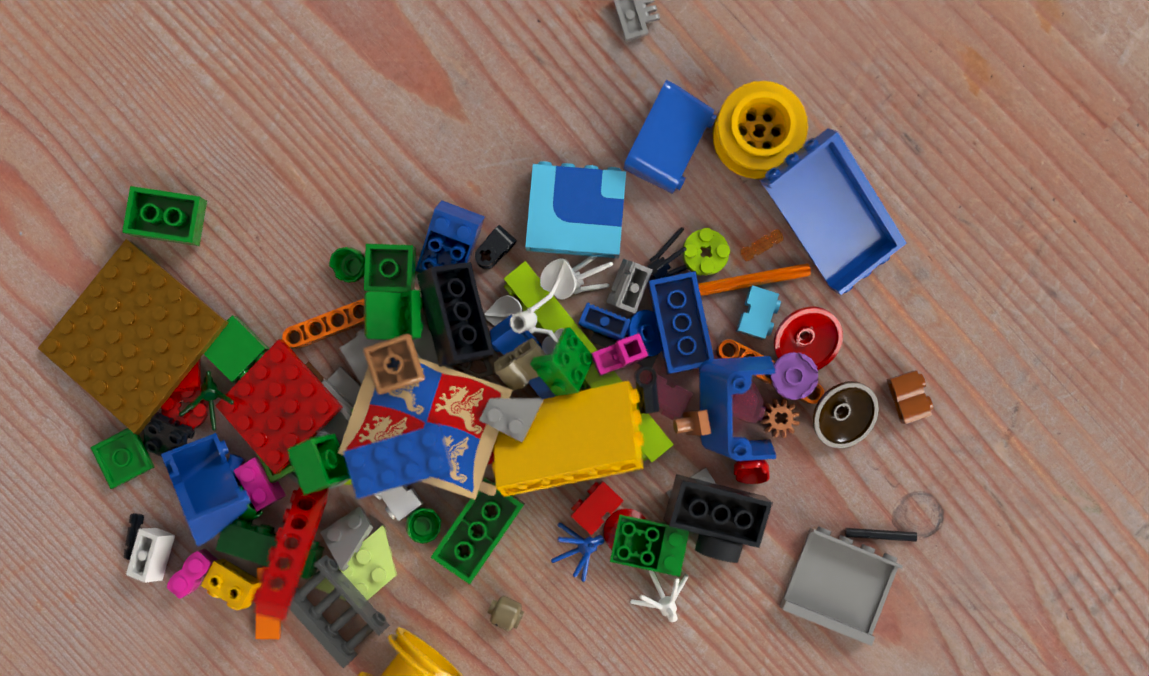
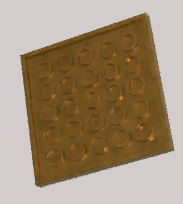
(132, 336)

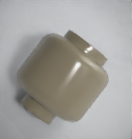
(505, 613)

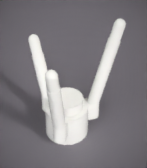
(579, 277)

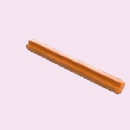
(754, 279)

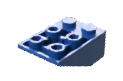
(450, 236)

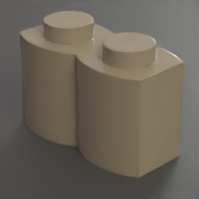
(515, 366)

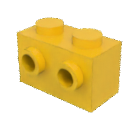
(230, 584)

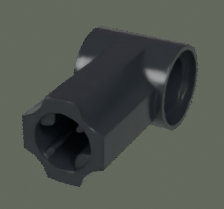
(647, 392)

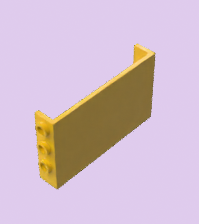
(573, 441)

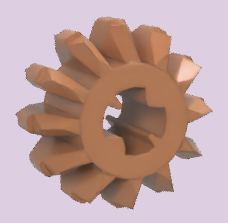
(780, 409)

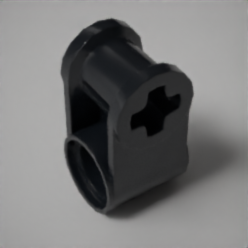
(497, 244)

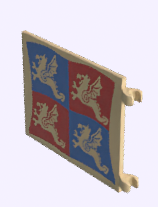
(442, 399)

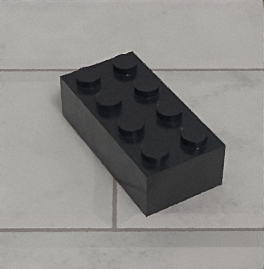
(455, 314)
(717, 511)

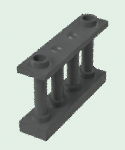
(320, 628)

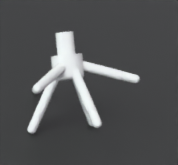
(666, 603)

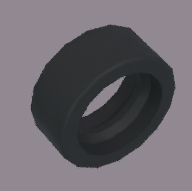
(718, 548)

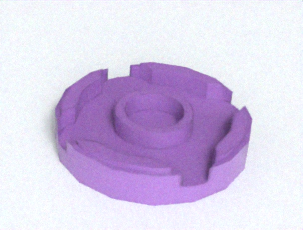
(794, 376)

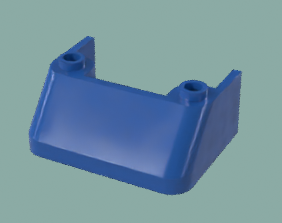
(716, 385)

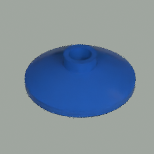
(645, 324)

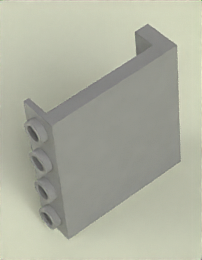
(840, 585)

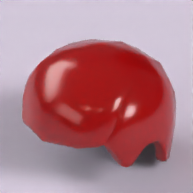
(752, 471)

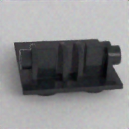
(165, 434)

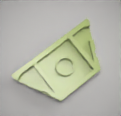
(369, 567)

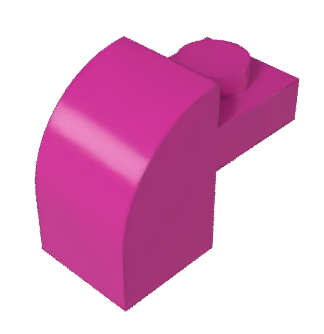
(620, 355)

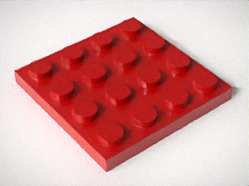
(278, 405)

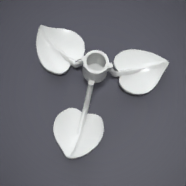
(556, 279)

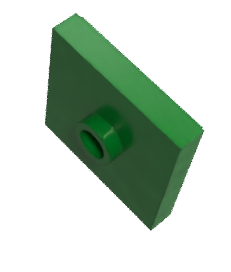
(122, 457)

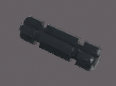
(135, 521)

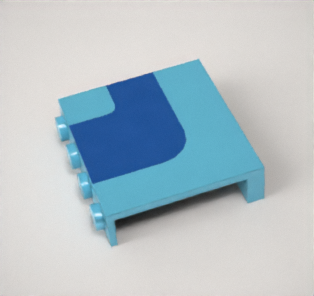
(575, 210)

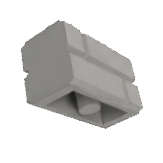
(629, 285)

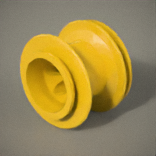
(759, 99)
(415, 658)

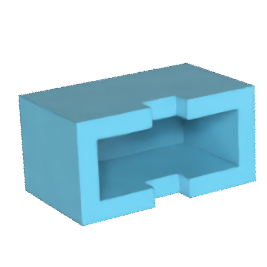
(760, 310)

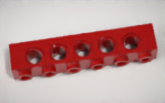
(303, 515)

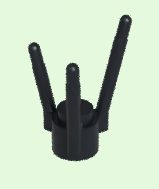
(660, 266)

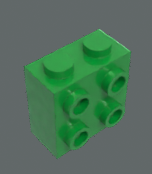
(236, 349)

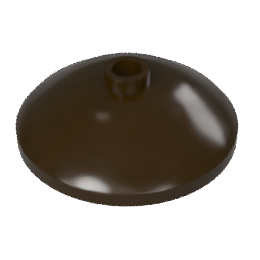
(851, 421)

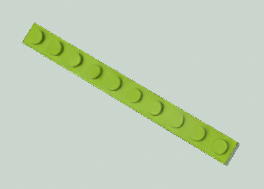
(552, 316)

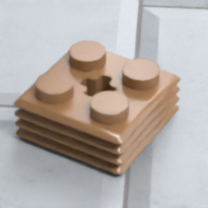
(380, 355)

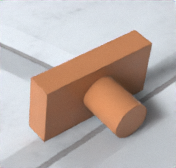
(693, 423)

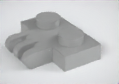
(634, 16)

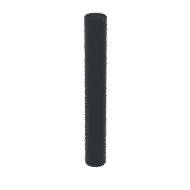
(881, 534)

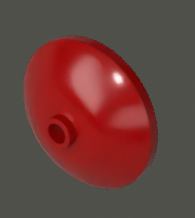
(820, 341)

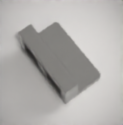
(343, 387)

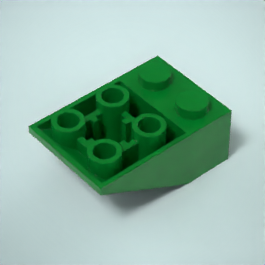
(649, 545)

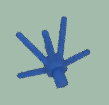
(585, 546)

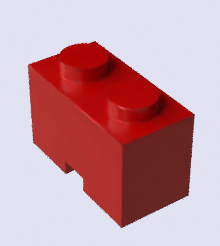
(595, 506)

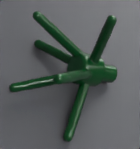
(209, 393)

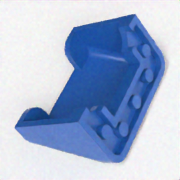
(669, 137)
(205, 486)

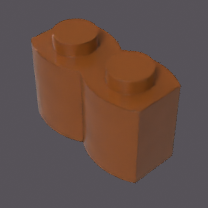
(910, 397)

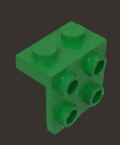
(392, 314)
(566, 366)

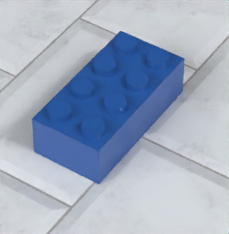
(680, 322)
(398, 461)

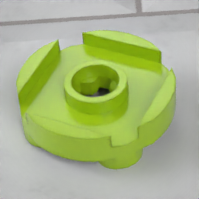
(719, 251)

